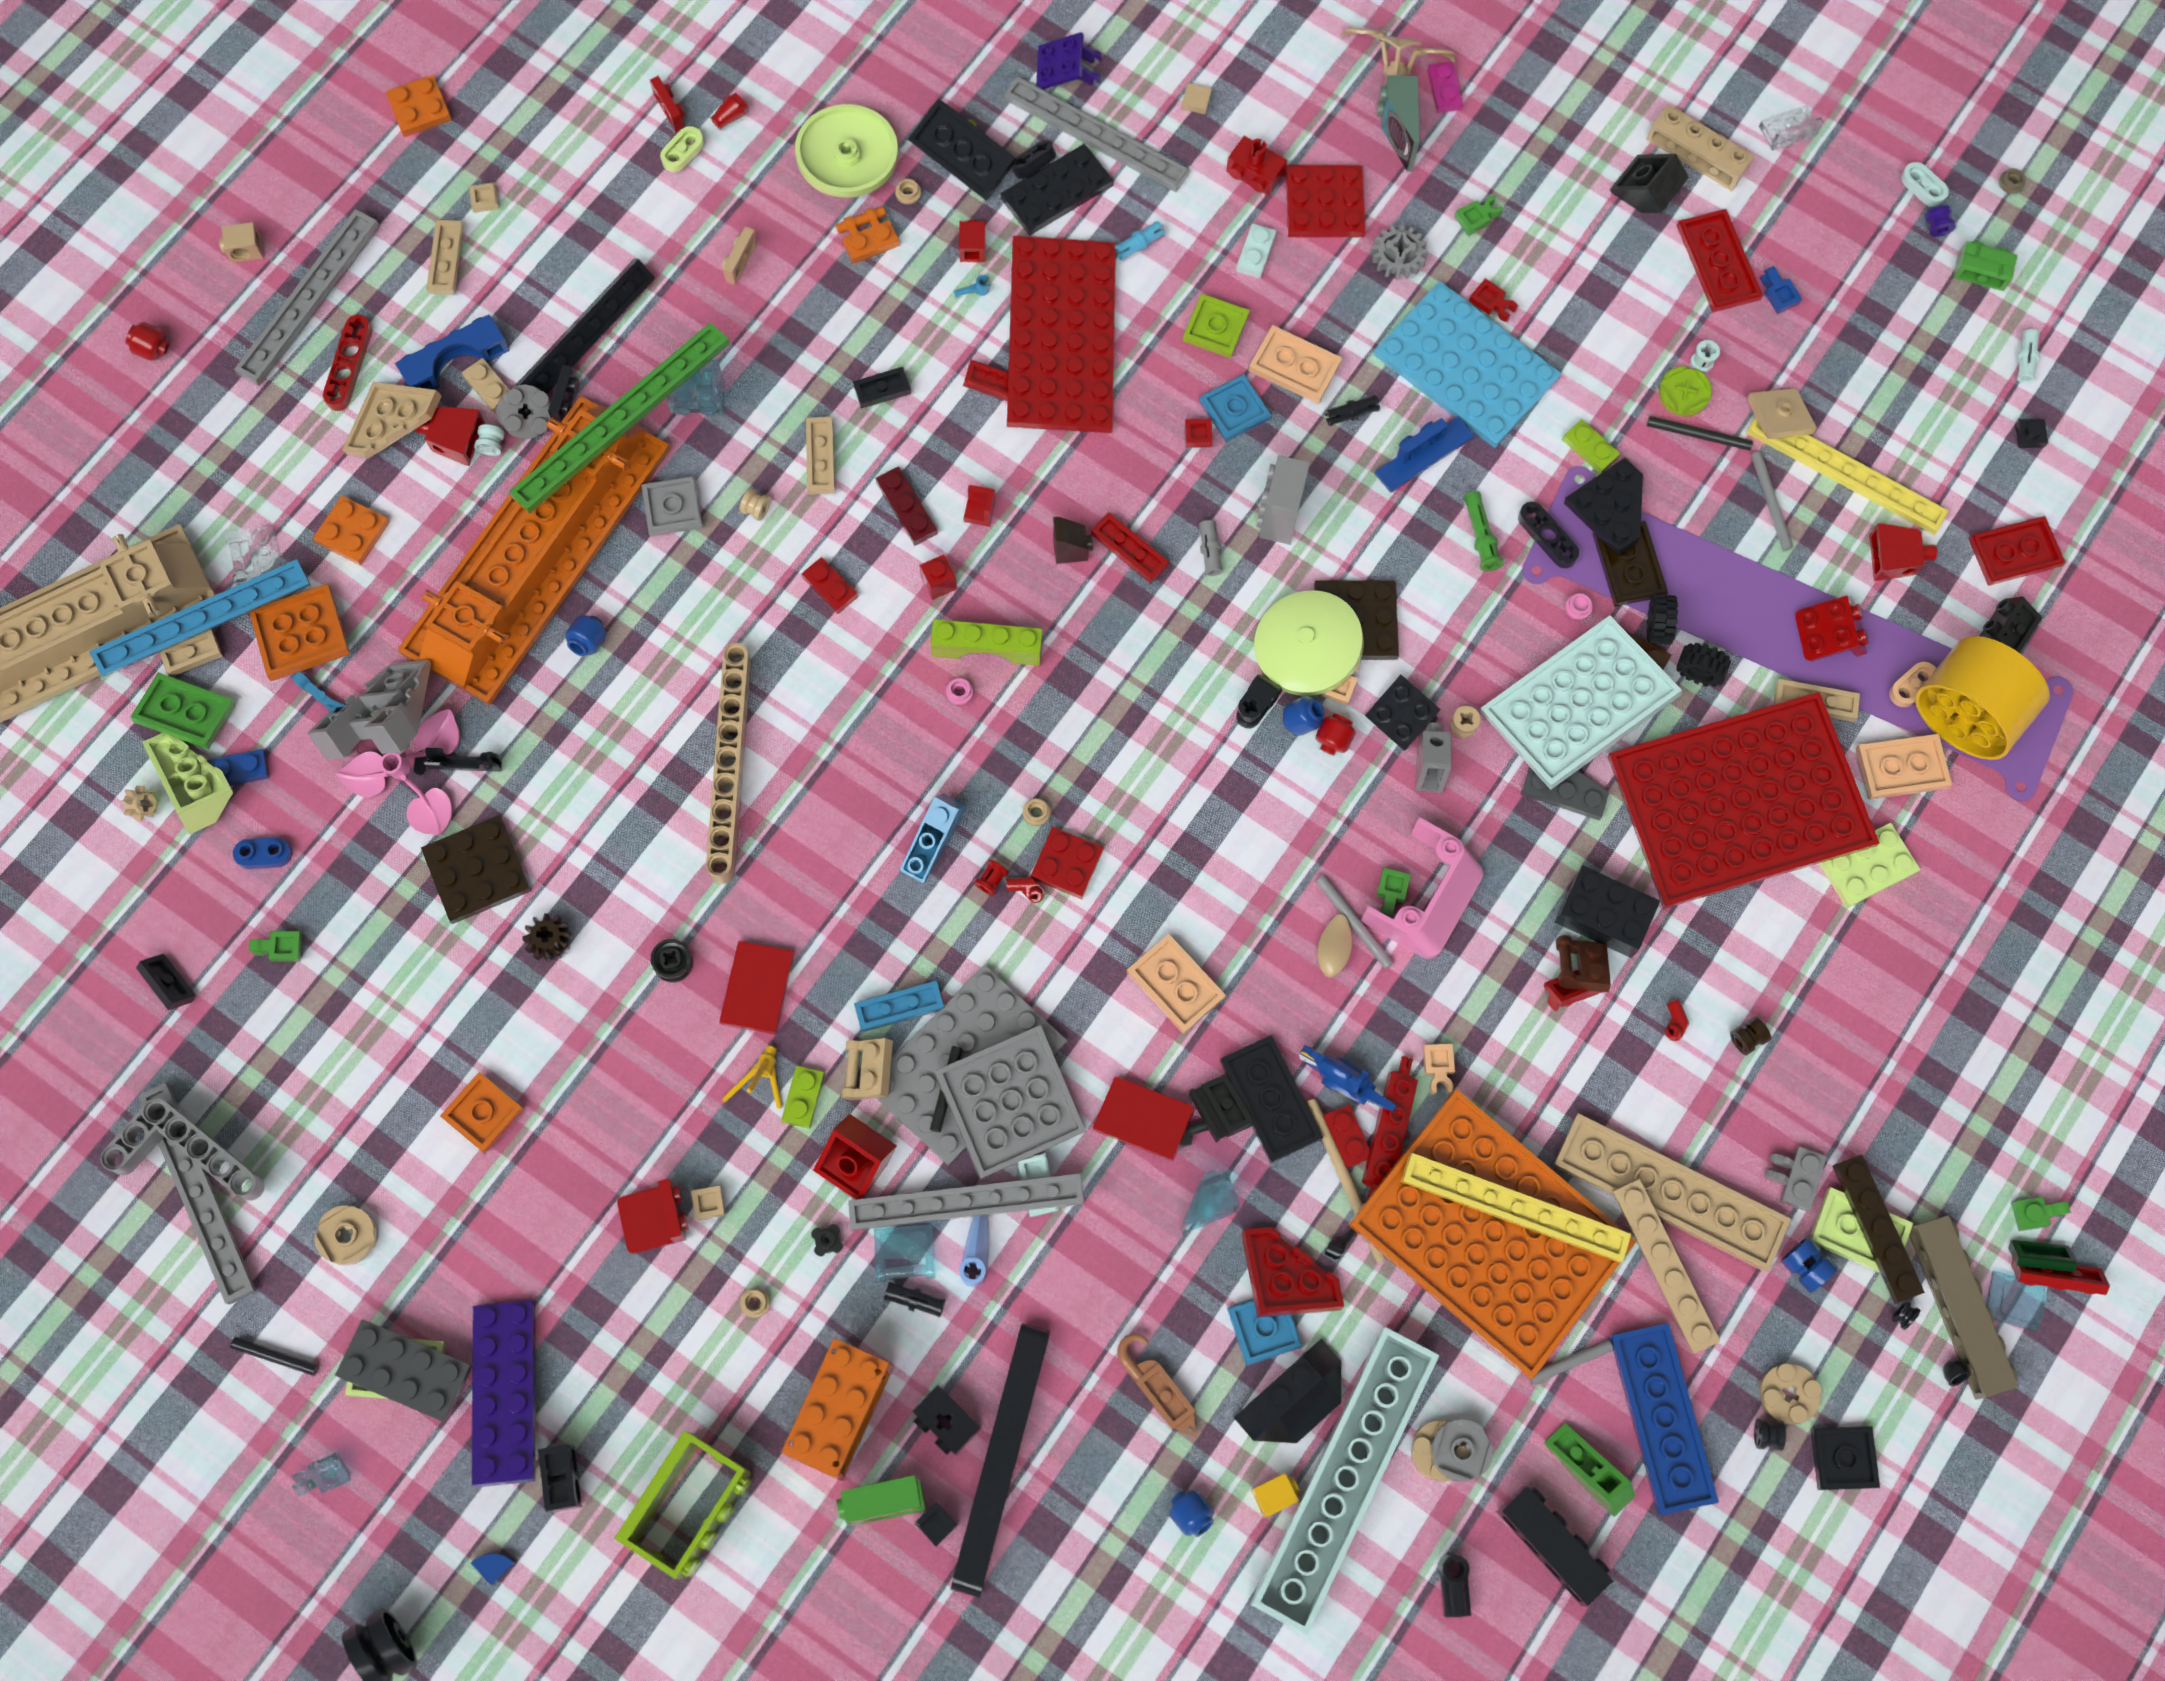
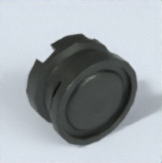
(671, 960)

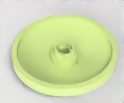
(846, 150)
(1309, 643)

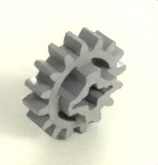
(1387, 256)

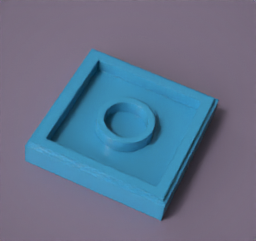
(1234, 408)
(1262, 1336)

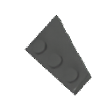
(1574, 794)

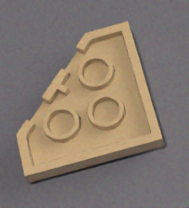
(389, 415)

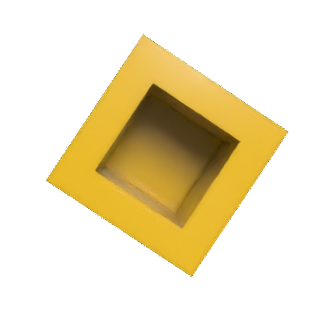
(1276, 1495)

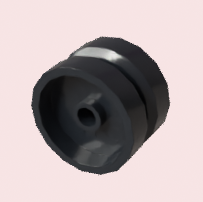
(379, 1647)

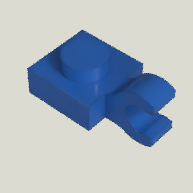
(1779, 293)

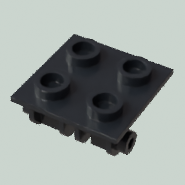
(1403, 712)

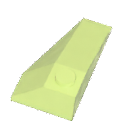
(191, 783)

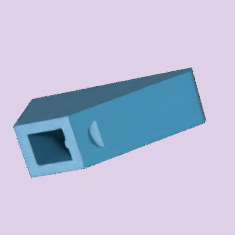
(932, 836)

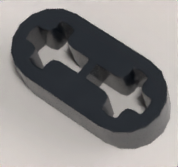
(1034, 159)

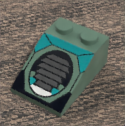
(1400, 116)

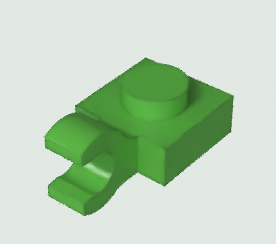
(1393, 889)
(282, 946)
(2035, 1214)

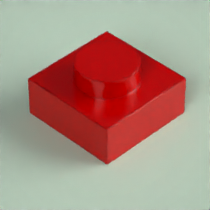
(1198, 433)

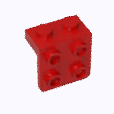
(1831, 629)
(652, 1217)

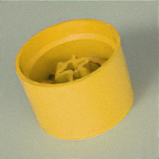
(1982, 697)

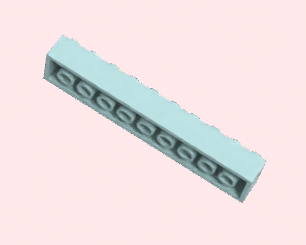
(1344, 1481)

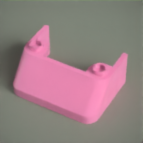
(1429, 930)

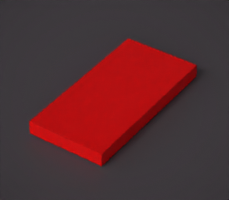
(1719, 260)

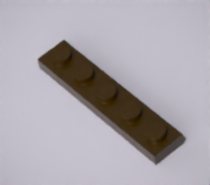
(1878, 1229)

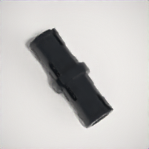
(1352, 410)
(895, 1294)

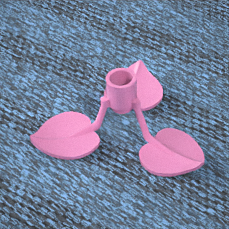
(368, 770)

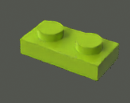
(1591, 446)
(803, 1097)

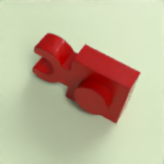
(1491, 298)

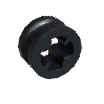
(1905, 1315)

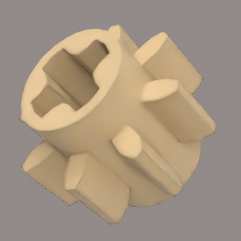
(147, 805)

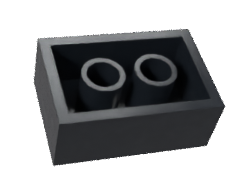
(1607, 911)

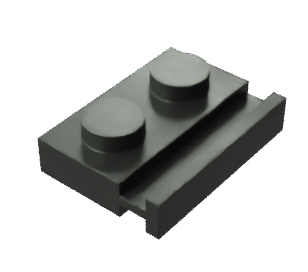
(1221, 1108)

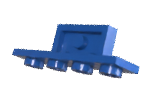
(1423, 450)

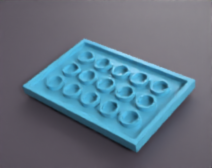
(1467, 364)

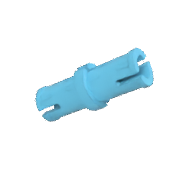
(1139, 240)

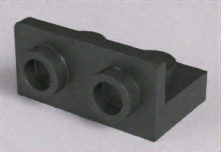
(2012, 623)

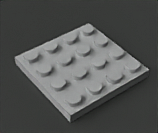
(1009, 1101)

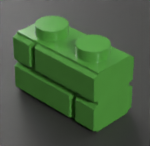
(1985, 265)

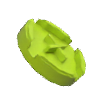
(1685, 391)

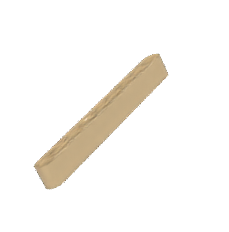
(732, 774)

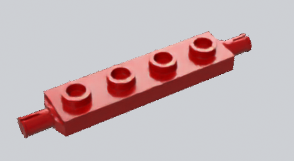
(1390, 1125)

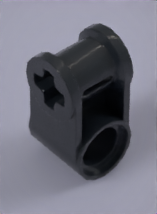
(1259, 699)

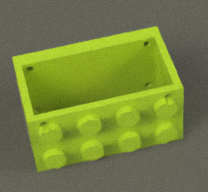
(659, 1489)

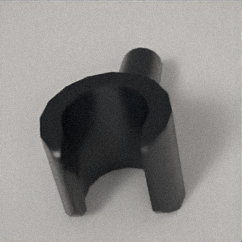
(1336, 1249)

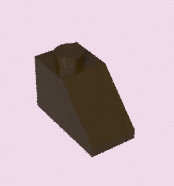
(1070, 541)

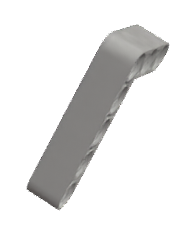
(189, 1144)

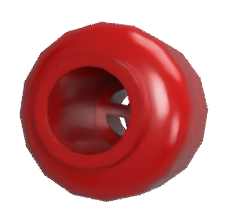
(147, 341)
(1335, 734)

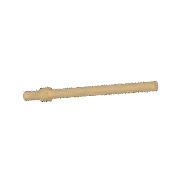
(1340, 1168)

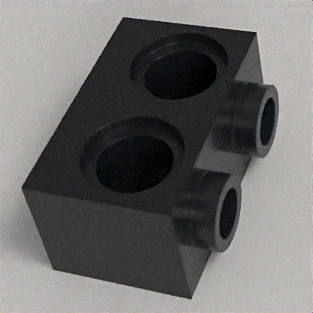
(559, 1478)

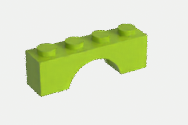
(960, 638)

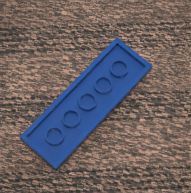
(1663, 1419)

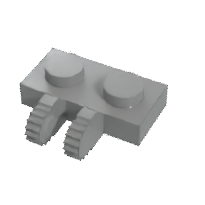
(1802, 1178)

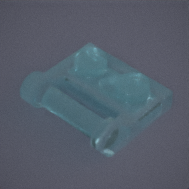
(904, 1243)

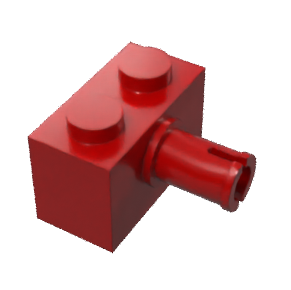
(1256, 165)

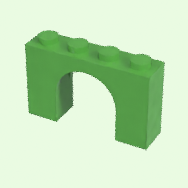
(881, 1501)

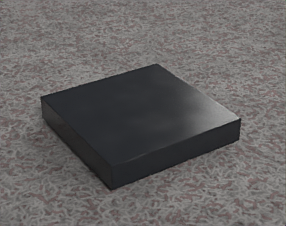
(1845, 1458)

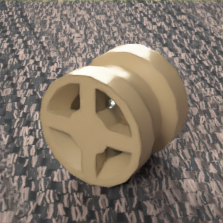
(755, 504)
(1462, 728)

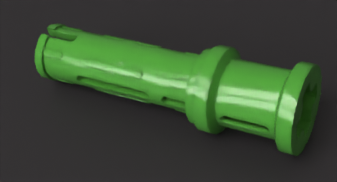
(1485, 542)

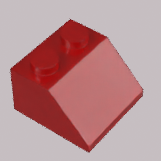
(854, 1157)

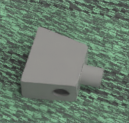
(1433, 759)

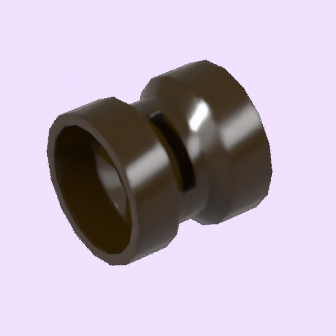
(1750, 1036)

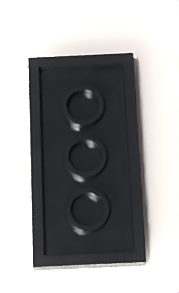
(962, 149)
(1057, 189)
(1271, 1098)

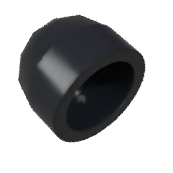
(1955, 1372)

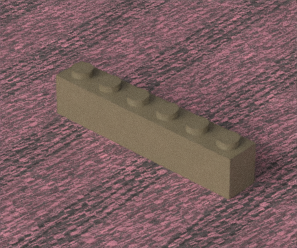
(1963, 1308)

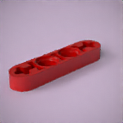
(352, 363)

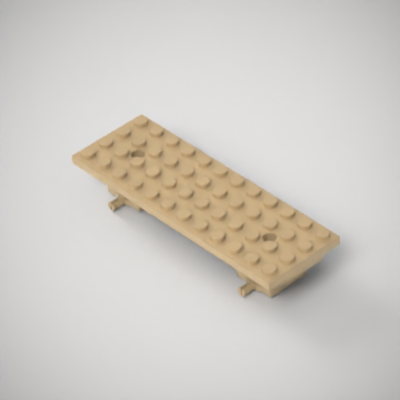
(54, 628)

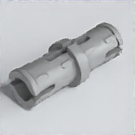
(1210, 548)

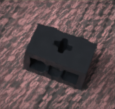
(963, 1426)

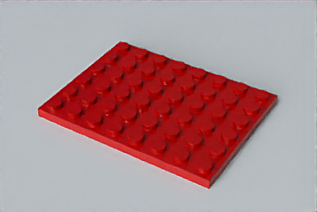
(1742, 800)

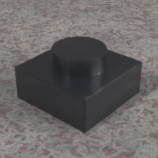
(2031, 433)

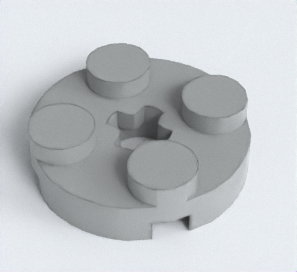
(508, 415)
(1477, 1443)

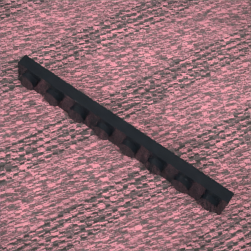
(588, 328)

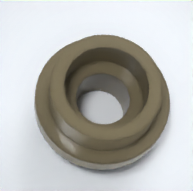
(2015, 176)

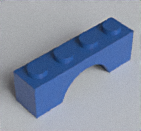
(477, 339)

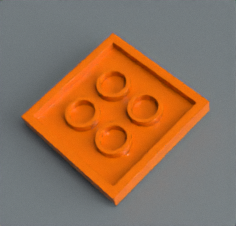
(299, 632)

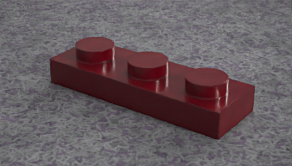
(906, 506)

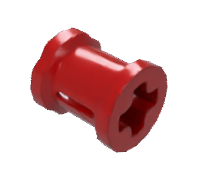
(991, 877)

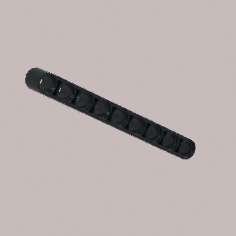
(1000, 1461)

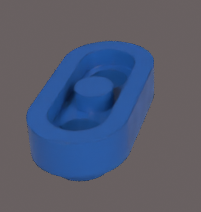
(261, 854)

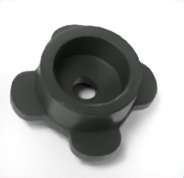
(834, 1244)

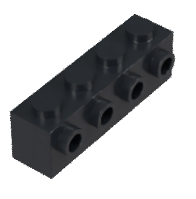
(1555, 1546)

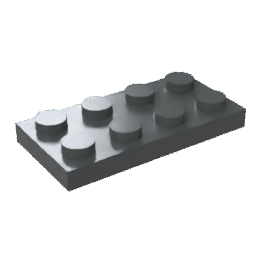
(403, 1370)

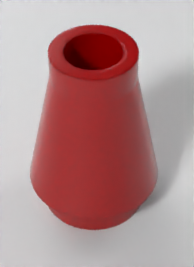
(729, 111)

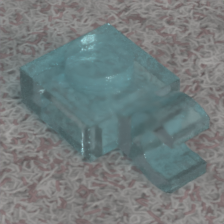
(323, 1473)

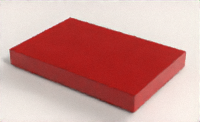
(2016, 550)
(756, 987)
(1144, 1118)

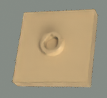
(1781, 413)

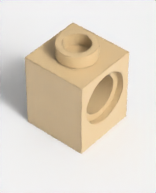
(241, 242)

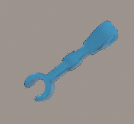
(305, 684)

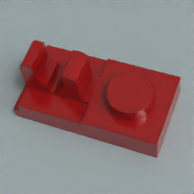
(1565, 996)

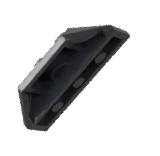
(1295, 1399)

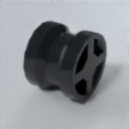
(1769, 1434)

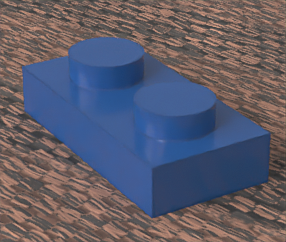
(243, 767)

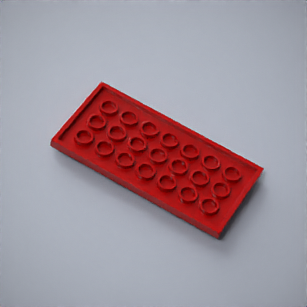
(1061, 334)

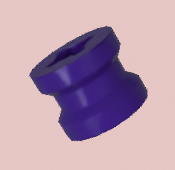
(1940, 221)

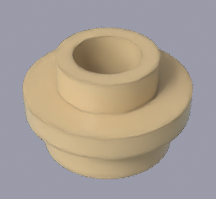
(908, 185)
(1036, 804)
(746, 1299)

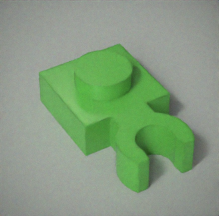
(1477, 216)

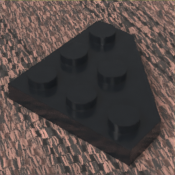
(1611, 505)

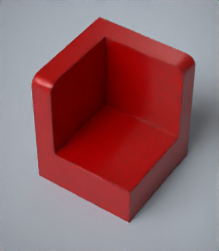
(979, 505)

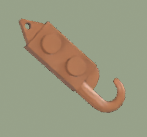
(1158, 1388)

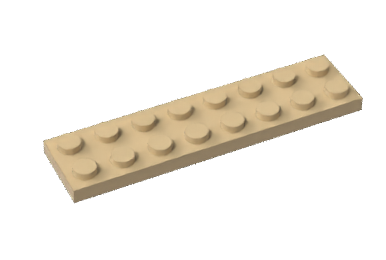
(1676, 1192)

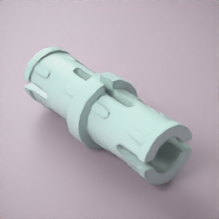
(2027, 366)

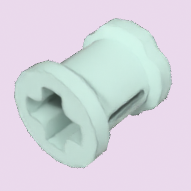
(1701, 356)

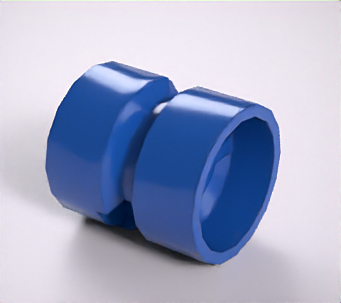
(1815, 1273)

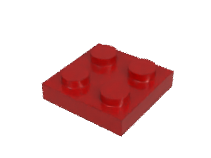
(1067, 862)

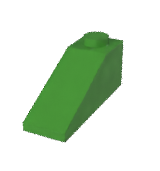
(1591, 1469)

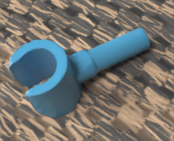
(977, 287)

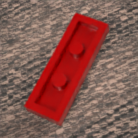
(1129, 548)
(2084, 1279)

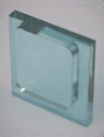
(2016, 1302)

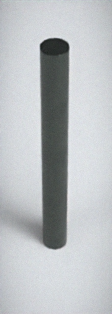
(1699, 433)

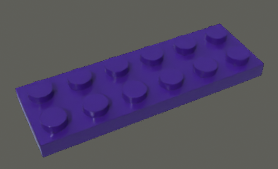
(503, 1394)

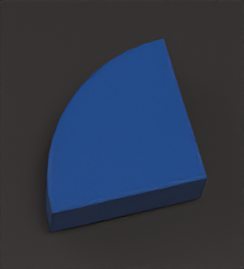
(492, 1566)

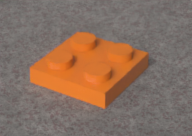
(418, 105)
(351, 530)
(482, 1112)

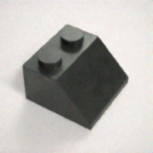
(1650, 182)

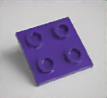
(1061, 62)

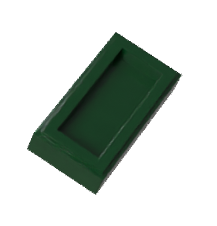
(2042, 1255)

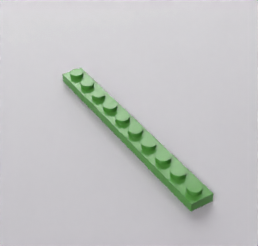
(619, 418)

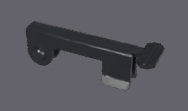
(438, 760)

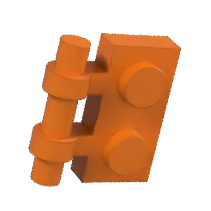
(870, 241)

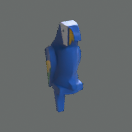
(1344, 1078)

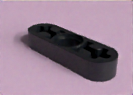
(1548, 523)

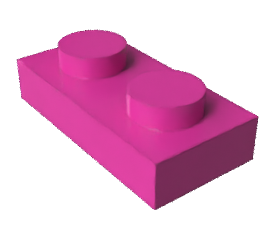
(1444, 87)

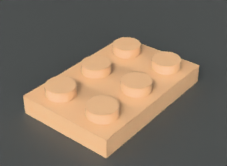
(1295, 364)
(1903, 766)
(1176, 983)

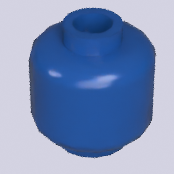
(585, 635)
(1303, 715)
(1191, 1512)

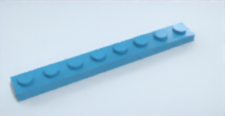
(199, 618)

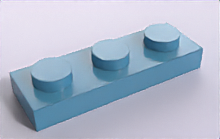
(899, 1006)

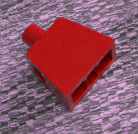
(453, 432)
(1898, 551)

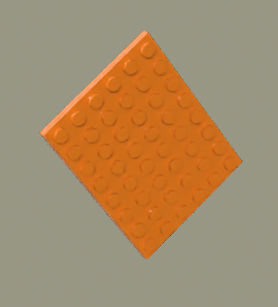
(1491, 1274)

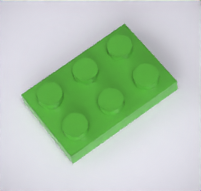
(183, 710)

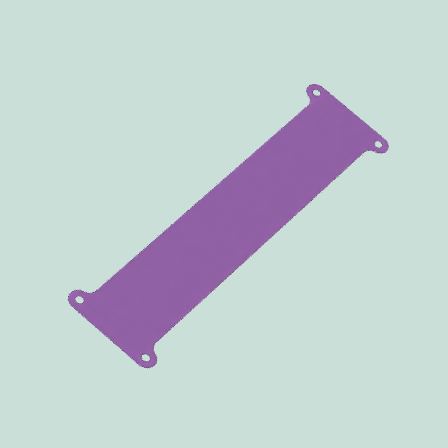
(1753, 616)

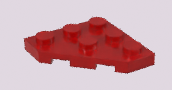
(1286, 1278)

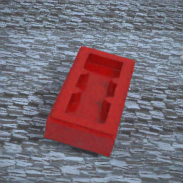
(987, 380)

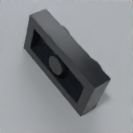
(565, 387)
(881, 387)
(165, 981)

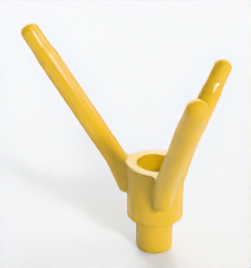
(762, 1068)

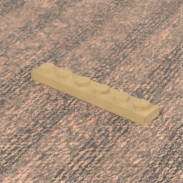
(1666, 1266)

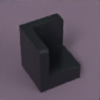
(936, 1524)

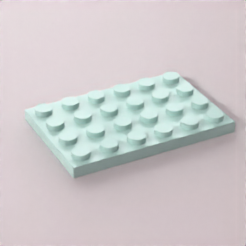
(1580, 702)

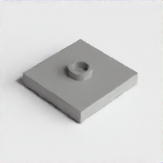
(672, 506)

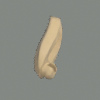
(1335, 946)

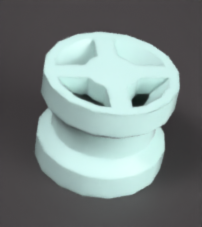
(489, 440)

